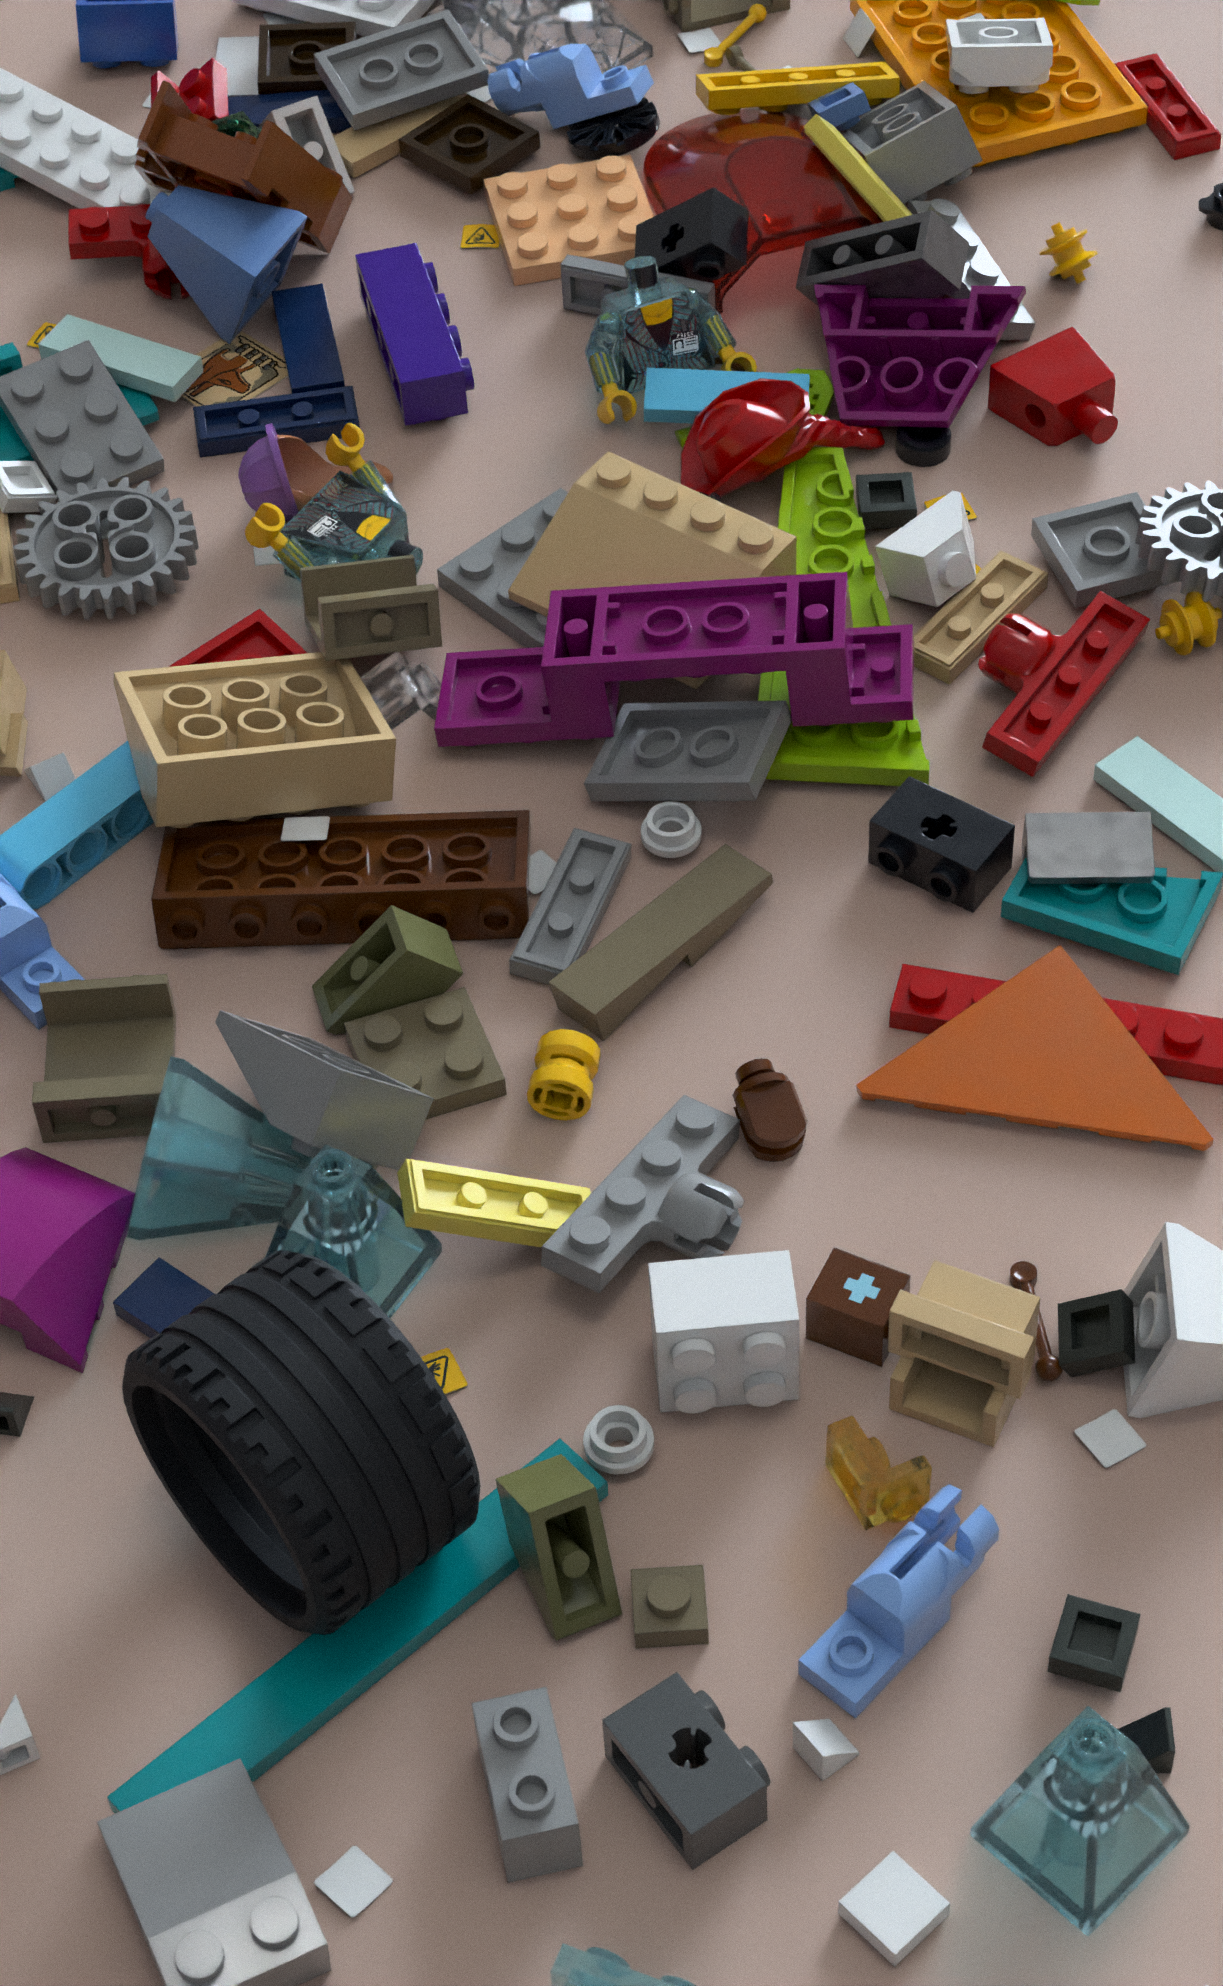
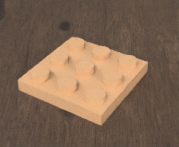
(564, 211)

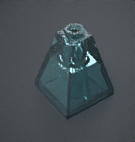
(210, 1161)
(357, 1225)
(1084, 1821)

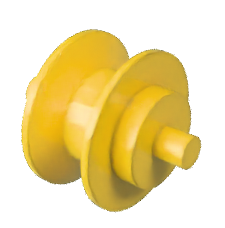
(1068, 252)
(1185, 624)

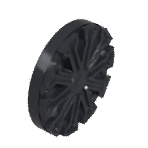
(615, 131)

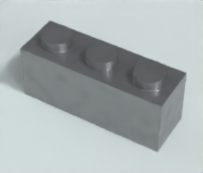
(892, 258)

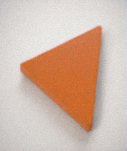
(1044, 1057)

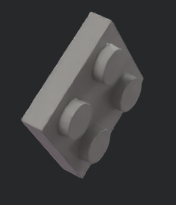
(1096, 549)

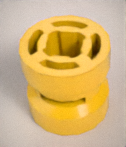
(564, 1073)

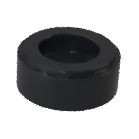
(923, 445)

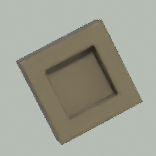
(669, 1606)

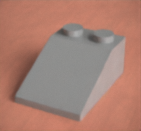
(915, 142)
(325, 1094)
(215, 1886)

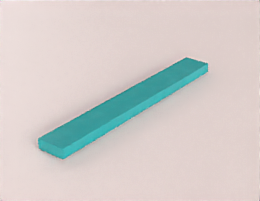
(337, 1668)

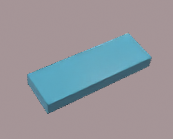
(684, 393)

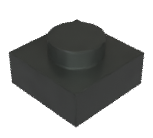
(886, 499)
(1096, 1333)
(1093, 1643)

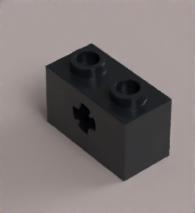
(697, 237)
(941, 844)

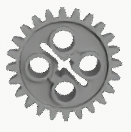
(1185, 538)
(64, 548)

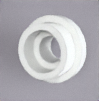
(671, 830)
(615, 1424)

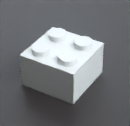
(724, 1331)

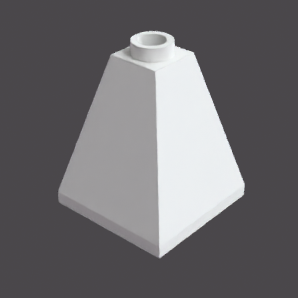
(1176, 1325)

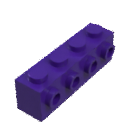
(414, 334)

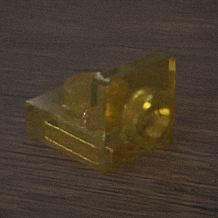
(867, 1479)

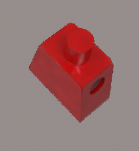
(1055, 390)

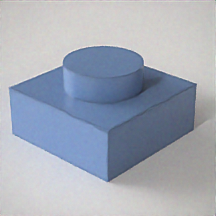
(841, 106)

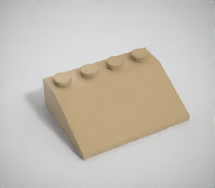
(646, 529)
(254, 738)

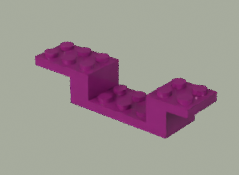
(675, 632)

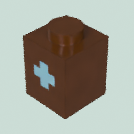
(852, 1306)

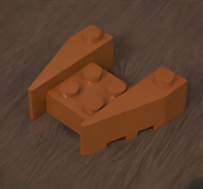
(267, 170)

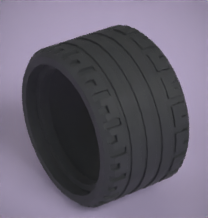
(303, 1440)

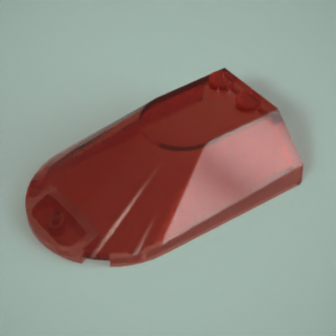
(765, 167)

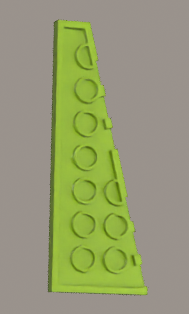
(830, 536)

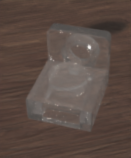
(402, 689)

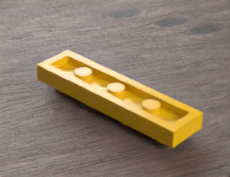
(778, 88)

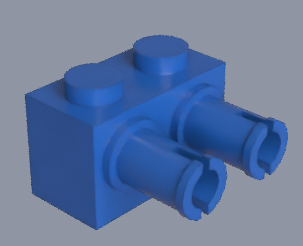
(127, 32)

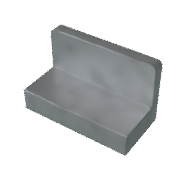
(1088, 847)

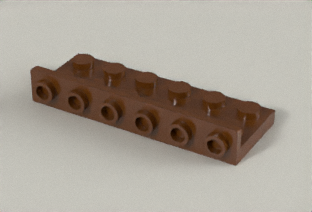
(248, 888)

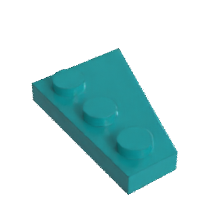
(1136, 921)

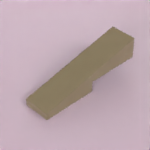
(673, 928)

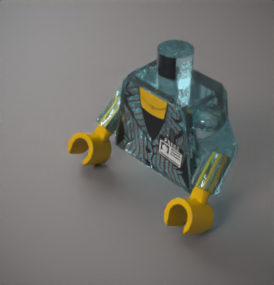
(654, 327)
(344, 522)

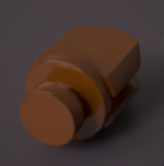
(769, 1111)

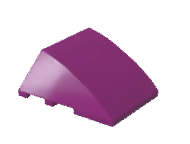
(909, 356)
(57, 1251)

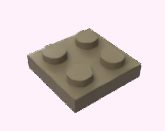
(432, 1048)

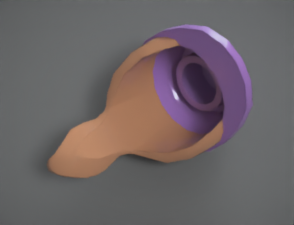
(287, 472)

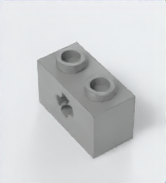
(527, 1784)

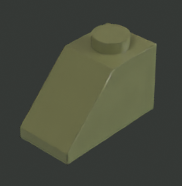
(387, 967)
(560, 1544)

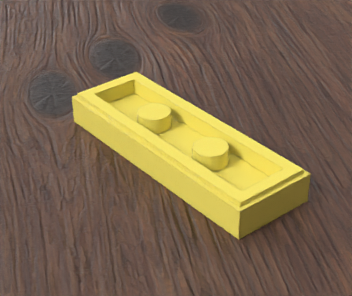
(855, 169)
(485, 1203)

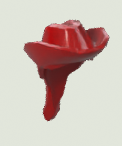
(757, 431)

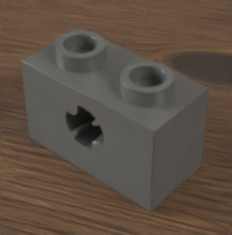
(694, 1807)

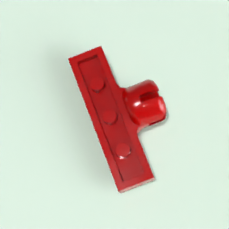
(120, 233)
(1053, 676)

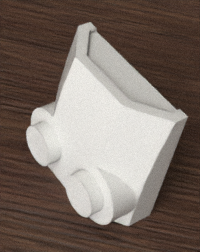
(999, 54)

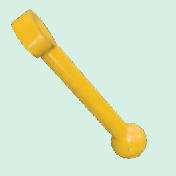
(714, 55)

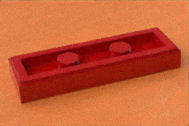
(1171, 110)

